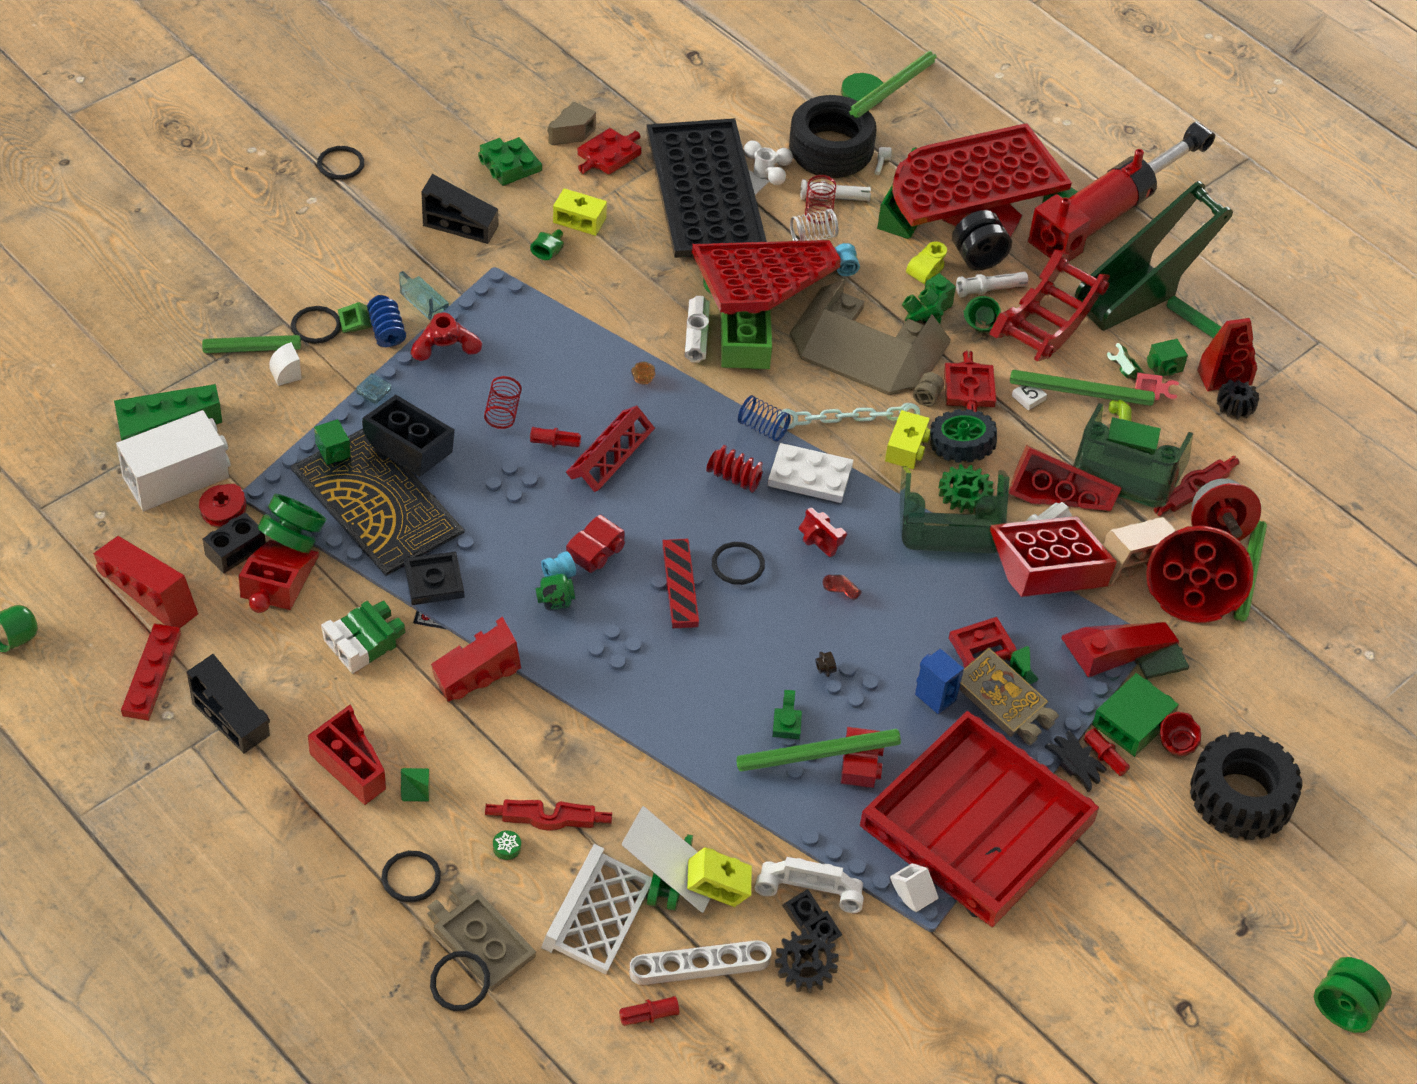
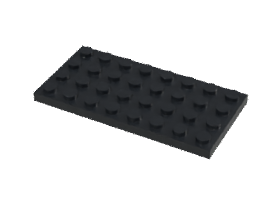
(704, 184)

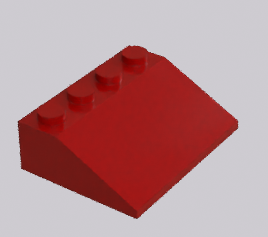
(1052, 556)

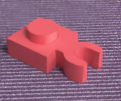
(1154, 383)

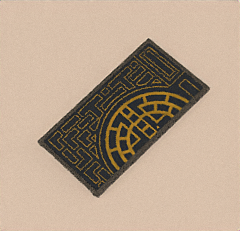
(379, 504)

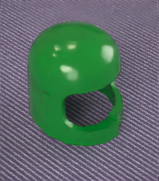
(982, 309)
(18, 625)

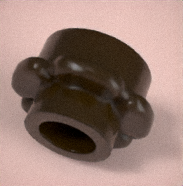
(826, 663)

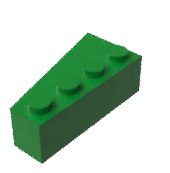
(151, 411)

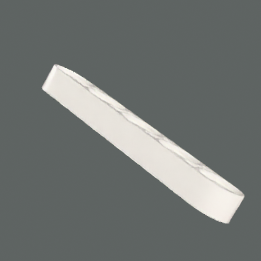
(688, 971)

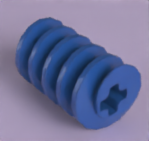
(386, 321)

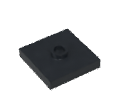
(434, 578)

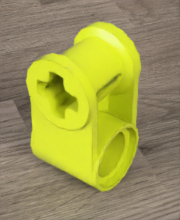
(927, 262)

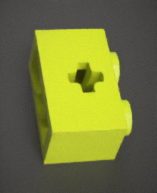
(579, 211)
(907, 440)
(719, 877)

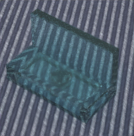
(422, 295)

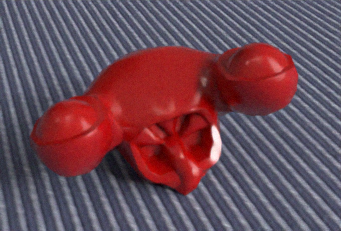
(444, 331)

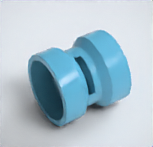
(849, 261)
(560, 565)

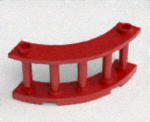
(1015, 319)

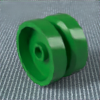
(292, 523)
(1352, 994)

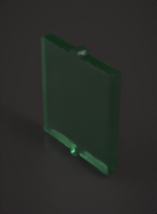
(1162, 662)

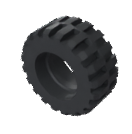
(1240, 813)

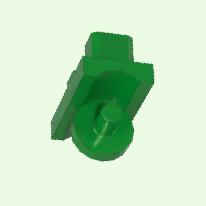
(929, 305)

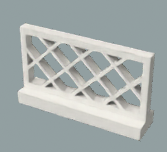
(573, 905)

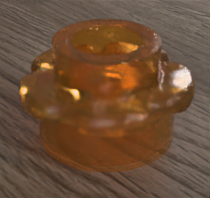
(643, 372)

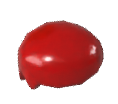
(1180, 734)

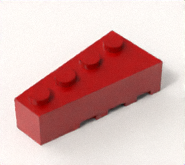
(147, 581)

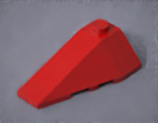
(1229, 356)
(1049, 480)
(1111, 646)

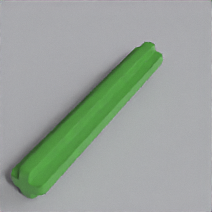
(249, 344)

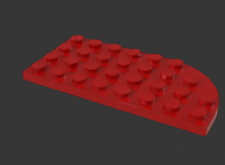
(975, 174)

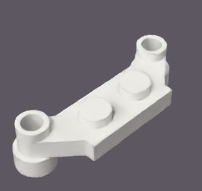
(812, 876)

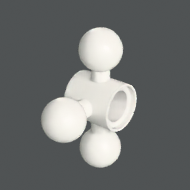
(766, 159)

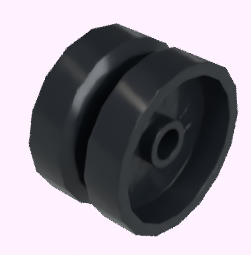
(982, 240)

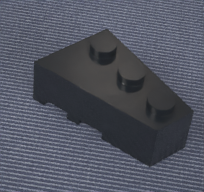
(457, 211)
(227, 704)

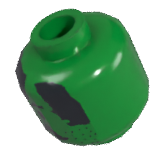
(555, 592)

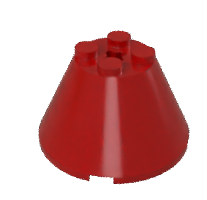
(1199, 574)

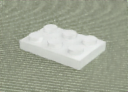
(810, 472)

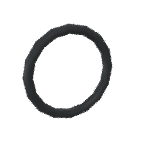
(340, 148)
(316, 308)
(738, 581)
(393, 894)
(478, 999)

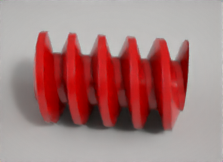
(735, 468)

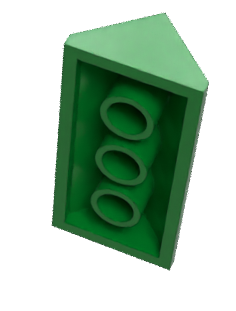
(892, 219)

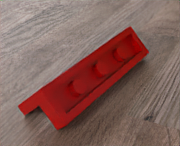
(604, 443)

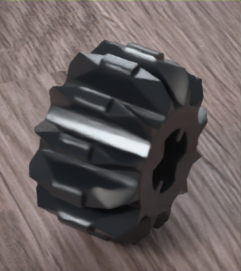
(1237, 399)

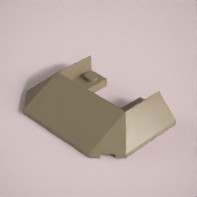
(838, 343)

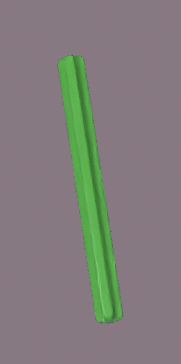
(1082, 387)
(818, 750)

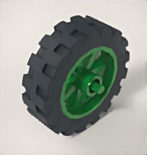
(963, 435)

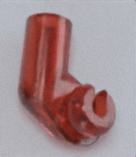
(841, 583)

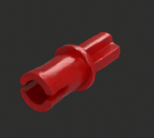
(554, 437)
(1106, 751)
(649, 1011)

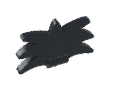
(1076, 759)

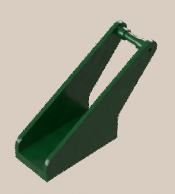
(1133, 281)

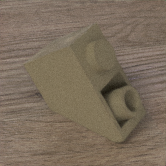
(572, 125)

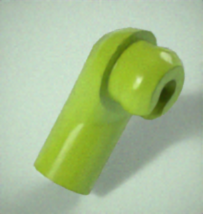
(1121, 408)

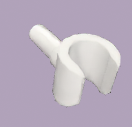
(884, 155)

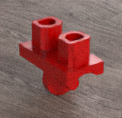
(820, 532)

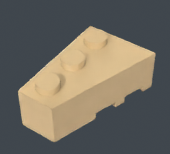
(1134, 544)

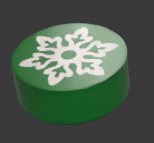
(507, 845)

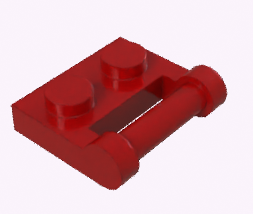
(980, 638)

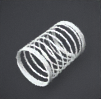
(800, 231)

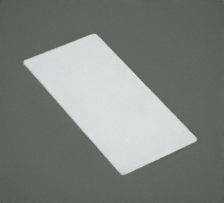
(663, 854)

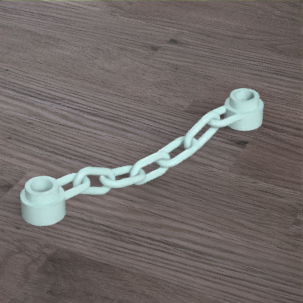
(905, 407)

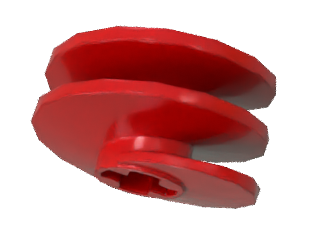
(222, 504)

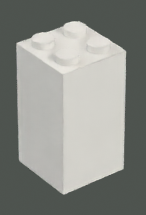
(173, 460)

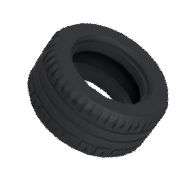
(826, 156)

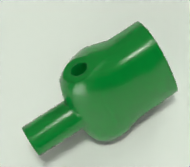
(547, 245)

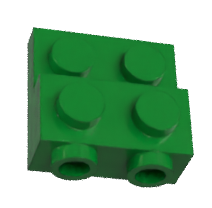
(509, 160)

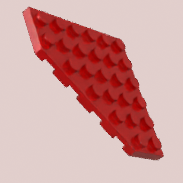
(762, 273)

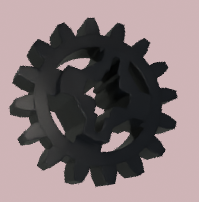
(812, 949)

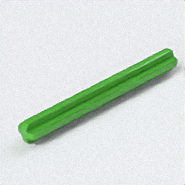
(1254, 549)

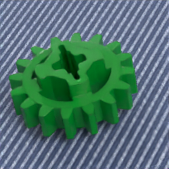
(965, 487)

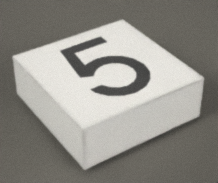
(1029, 396)

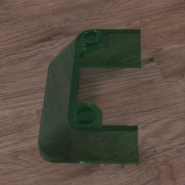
(1140, 475)
(947, 530)

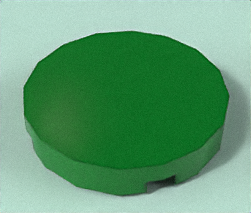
(859, 85)

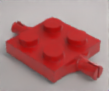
(609, 151)
(969, 383)

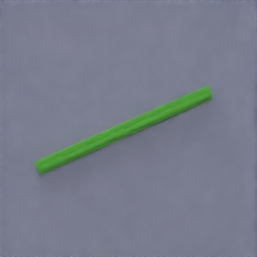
(892, 84)

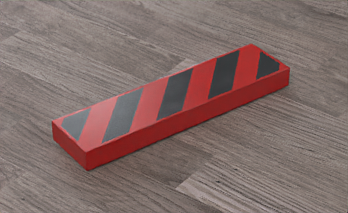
(680, 583)

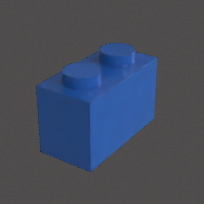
(938, 680)

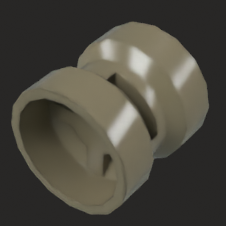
(928, 389)

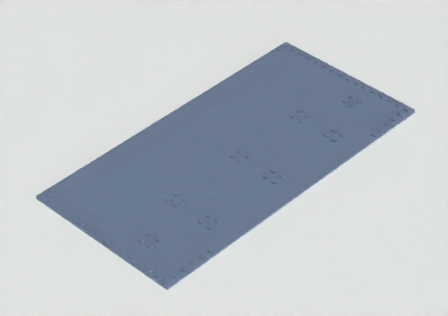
(711, 688)

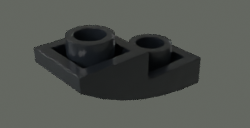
(808, 915)

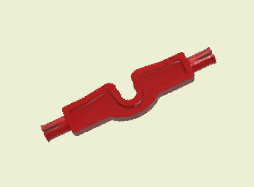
(1186, 490)
(533, 813)

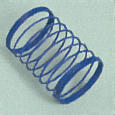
(787, 422)

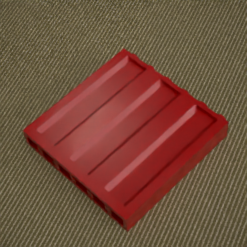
(974, 796)

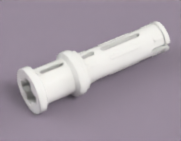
(842, 192)
(982, 284)

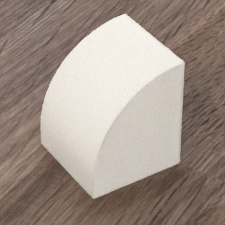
(285, 365)
(914, 886)

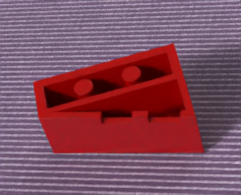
(479, 663)
(348, 755)

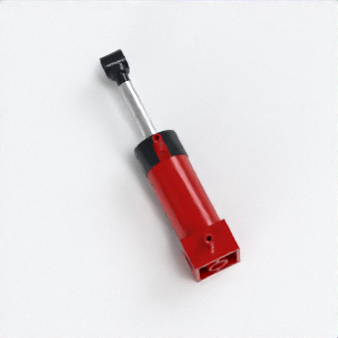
(1069, 221)

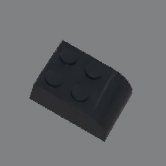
(408, 435)

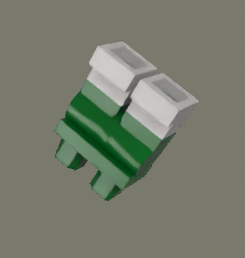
(363, 635)

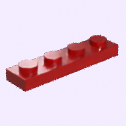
(151, 672)

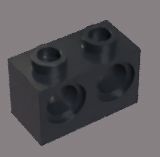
(233, 542)

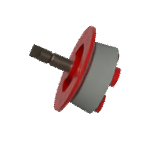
(1227, 507)

